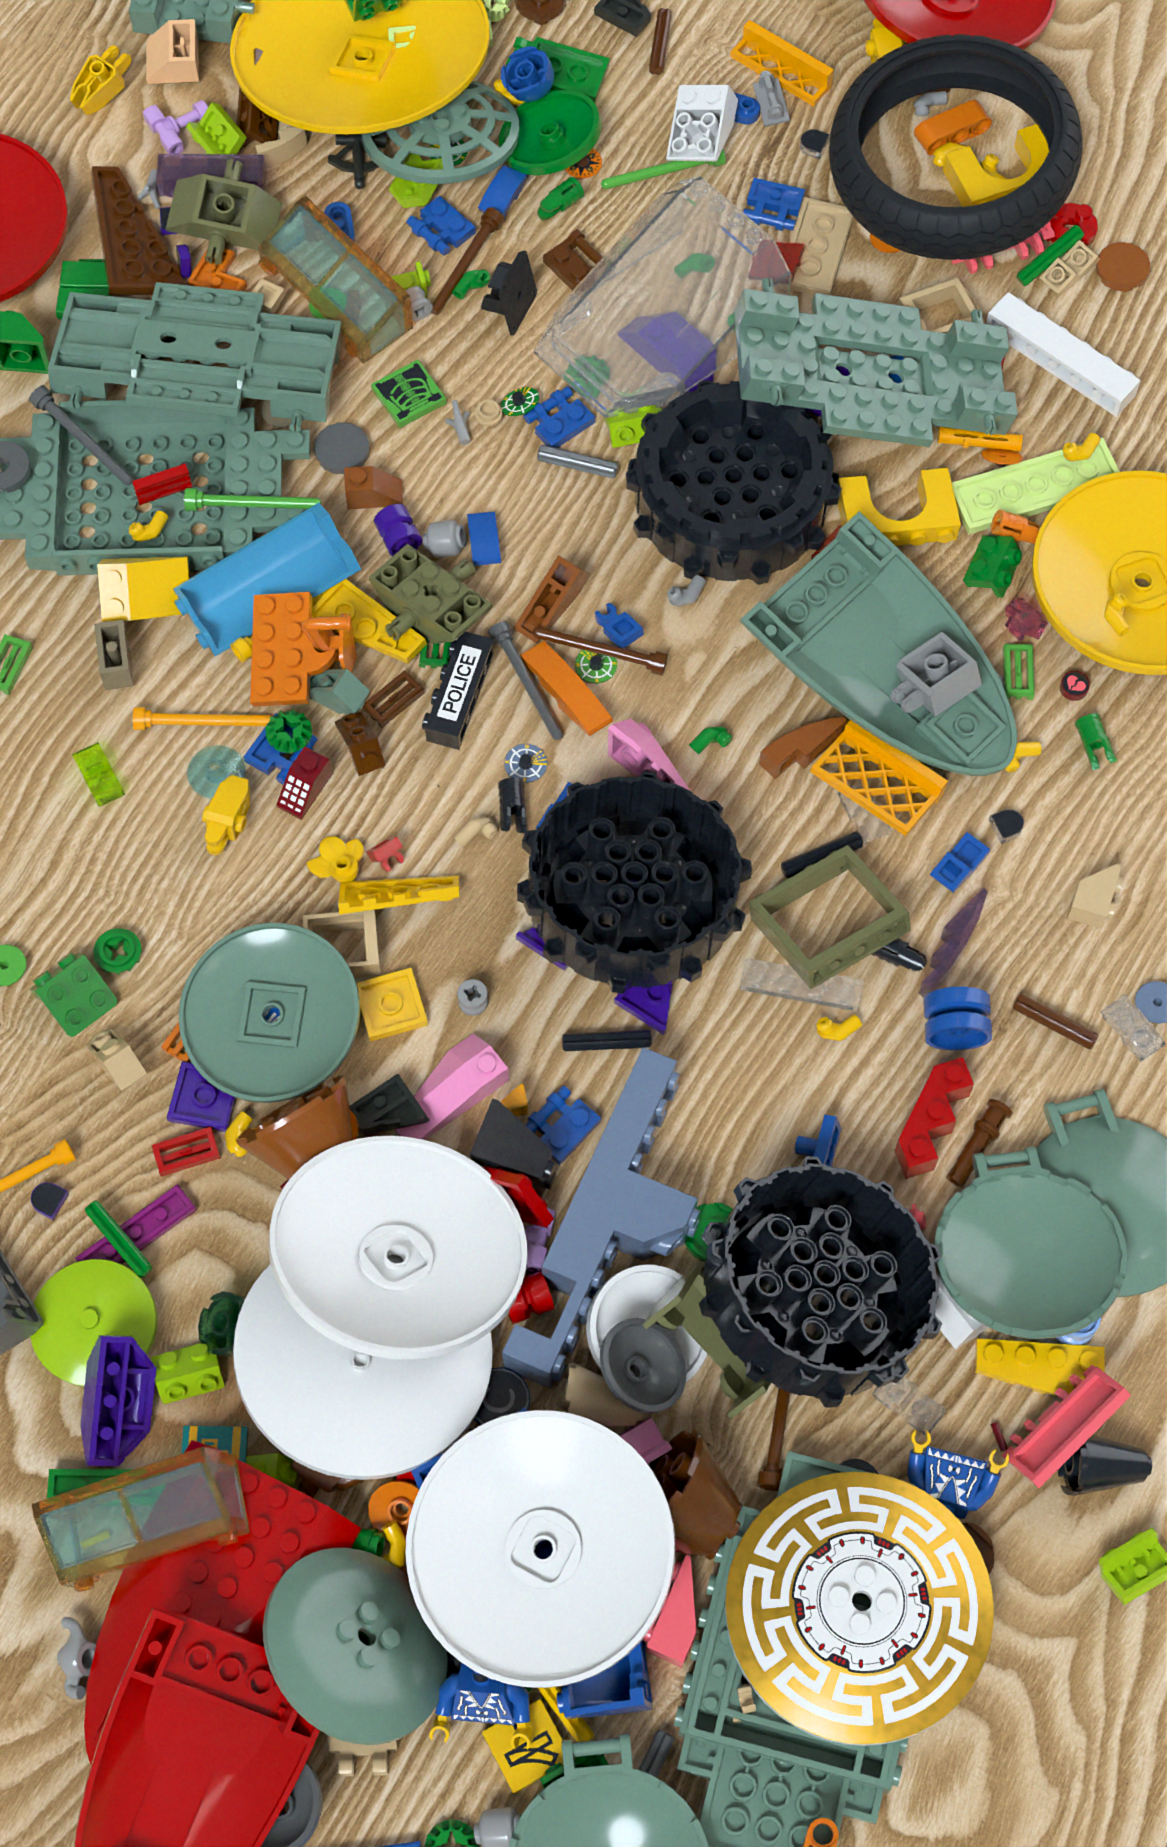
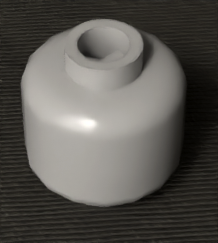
(444, 538)
(496, 1827)

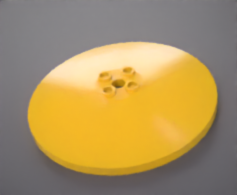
(1098, 547)

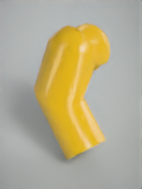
(1023, 749)
(397, 1540)

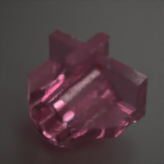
(1024, 619)

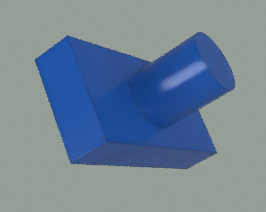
(825, 1145)

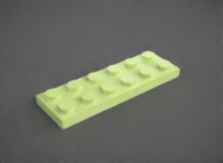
(1026, 486)

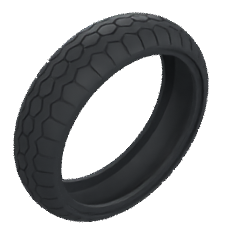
(947, 64)

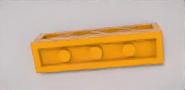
(787, 60)

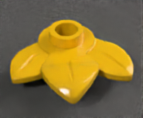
(337, 859)

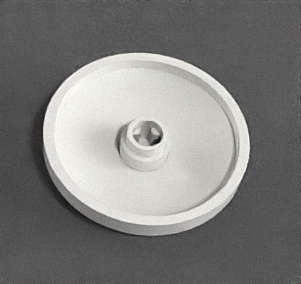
(634, 1295)

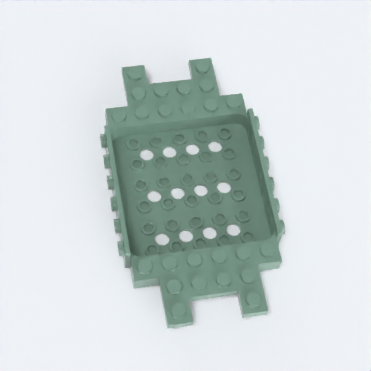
(50, 501)

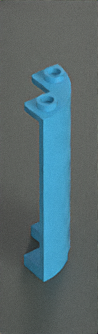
(292, 558)

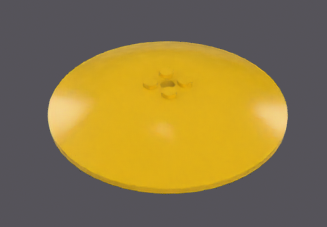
(316, 68)

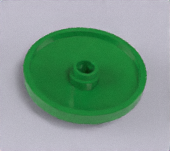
(553, 132)

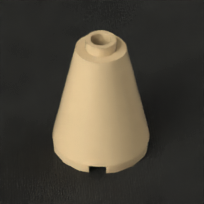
(590, 1397)

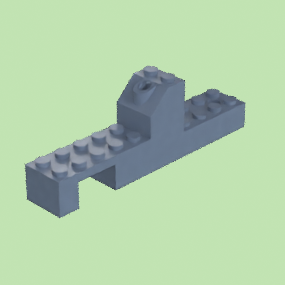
(608, 1213)

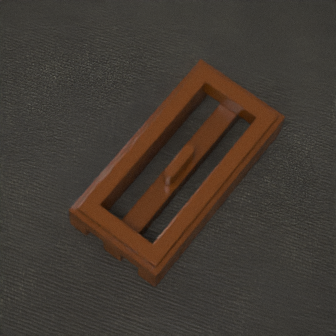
(383, 720)

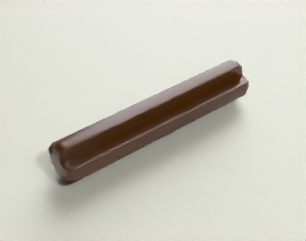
(660, 41)
(1055, 1021)

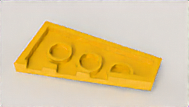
(368, 621)
(379, 894)
(1035, 1364)

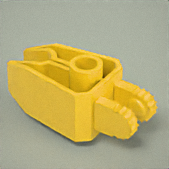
(881, 41)
(99, 80)
(226, 813)

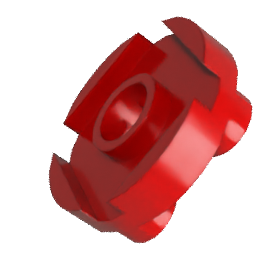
(1073, 215)

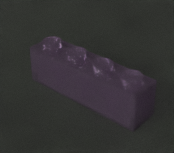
(180, 166)

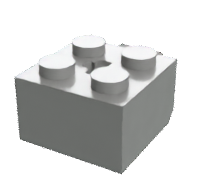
(935, 676)

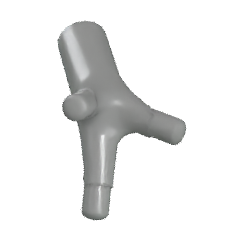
(151, 189)
(460, 424)

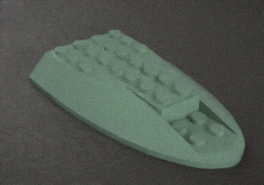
(848, 626)

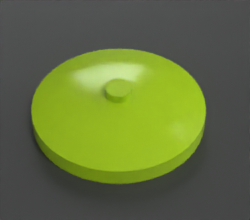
(88, 1302)

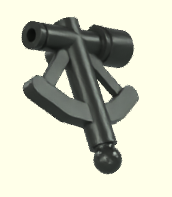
(354, 143)

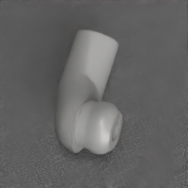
(929, 99)
(689, 595)

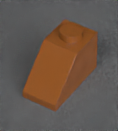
(371, 488)

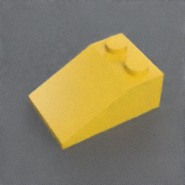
(140, 587)

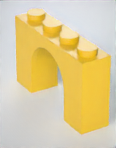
(976, 186)
(935, 523)

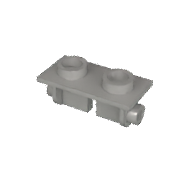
(770, 99)

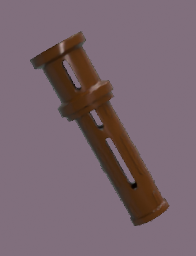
(984, 1132)

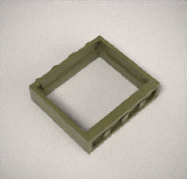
(849, 949)

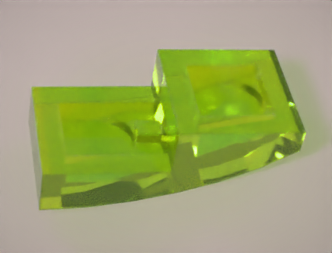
(98, 774)

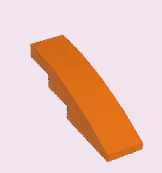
(567, 688)

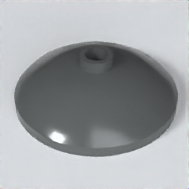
(651, 1357)
(305, 1808)

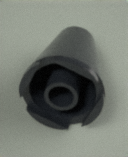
(1103, 1466)

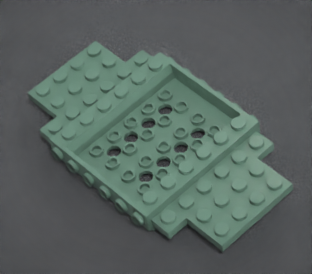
(763, 1770)

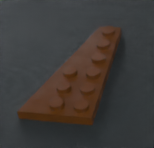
(130, 243)

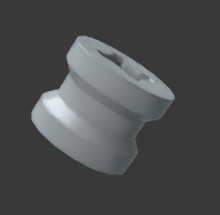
(420, 305)
(475, 1003)

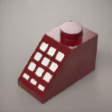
(304, 782)

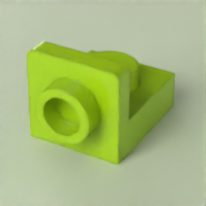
(416, 278)

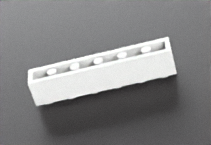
(1064, 355)

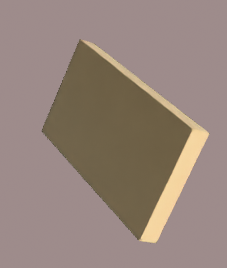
(824, 232)

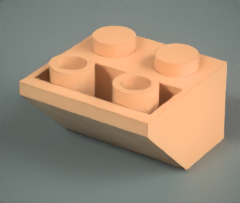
(173, 53)

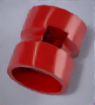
(532, 1297)

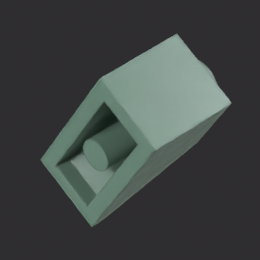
(338, 691)

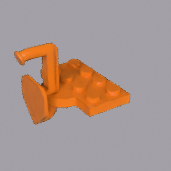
(293, 647)

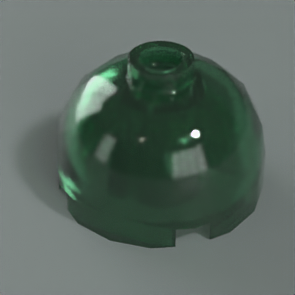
(219, 1323)

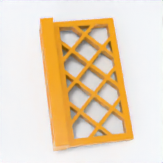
(891, 763)

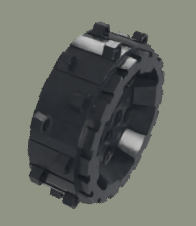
(732, 538)
(630, 822)
(866, 1236)

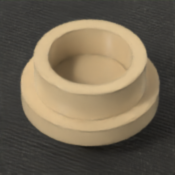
(488, 413)

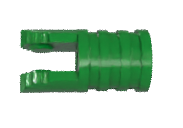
(560, 198)
(1094, 738)

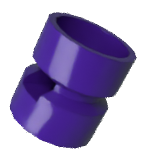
(396, 528)

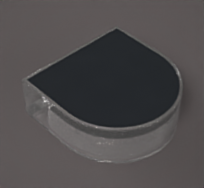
(814, 143)
(1007, 824)

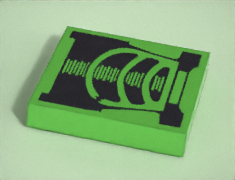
(408, 393)

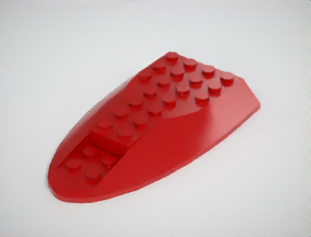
(212, 1581)
(193, 1744)

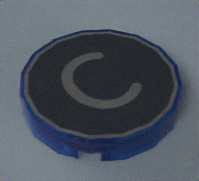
(504, 1395)

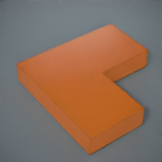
(215, 276)

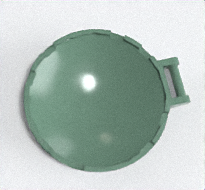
(1125, 1170)
(1029, 1249)
(607, 1806)

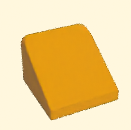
(516, 1101)

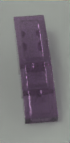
(956, 936)

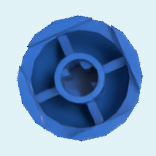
(528, 74)

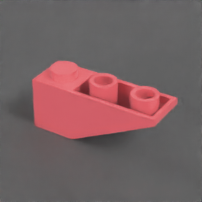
(676, 1625)

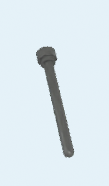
(42, 399)
(502, 636)

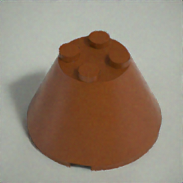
(301, 1128)

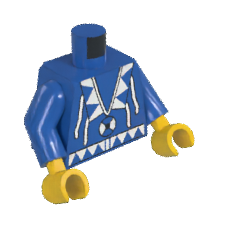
(951, 1478)
(483, 1700)

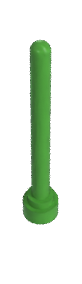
(657, 170)
(197, 499)

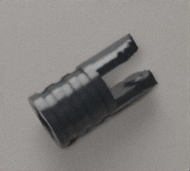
(512, 803)
(902, 954)

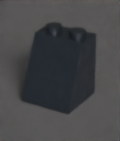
(513, 1147)

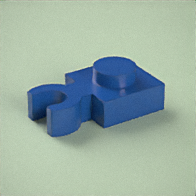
(619, 628)

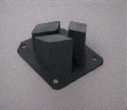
(511, 291)

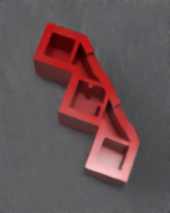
(932, 1117)

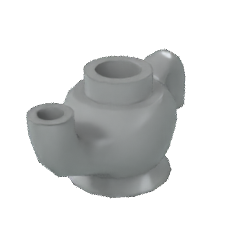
(75, 1658)

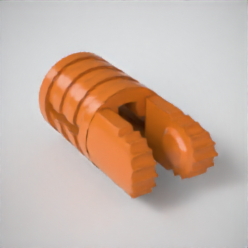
(1014, 526)

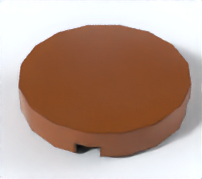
(1123, 266)

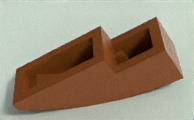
(801, 745)

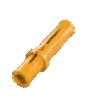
(979, 439)

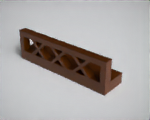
(251, 116)

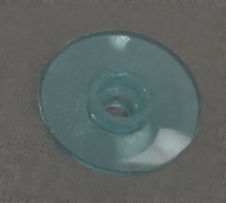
(206, 781)

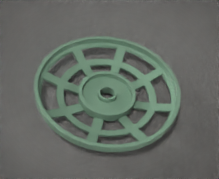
(445, 127)

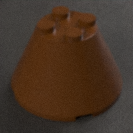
(698, 1495)

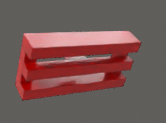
(162, 484)
(189, 1162)

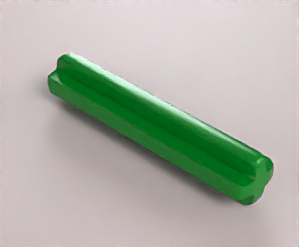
(1049, 255)
(118, 1239)

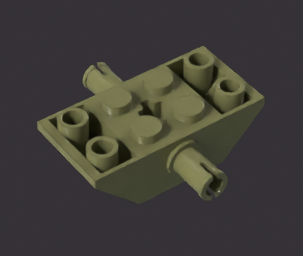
(223, 211)
(427, 596)

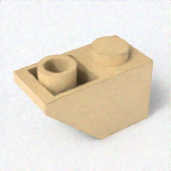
(1094, 897)
(116, 1058)

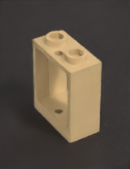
(940, 293)
(359, 920)

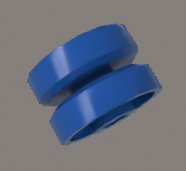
(957, 1018)

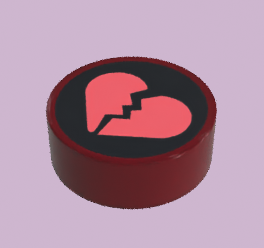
(1074, 685)

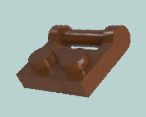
(567, 263)

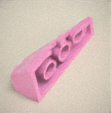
(638, 751)
(456, 1084)

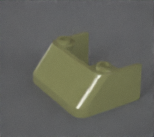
(682, 1308)

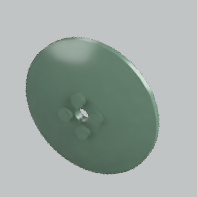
(236, 986)
(325, 1669)

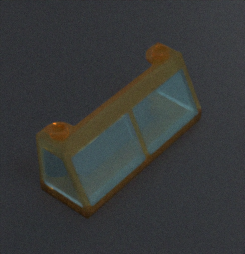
(337, 279)
(142, 1515)

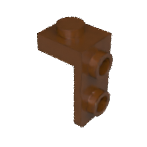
(361, 743)

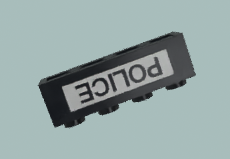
(459, 690)

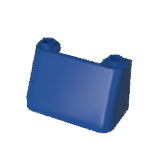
(614, 1691)

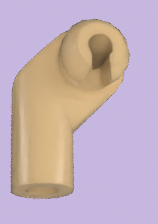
(476, 827)

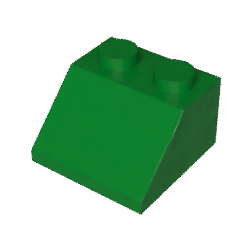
(21, 345)

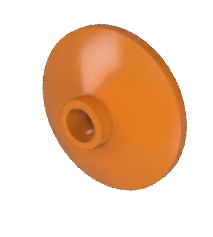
(384, 1504)

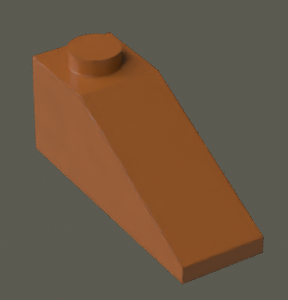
(552, 597)

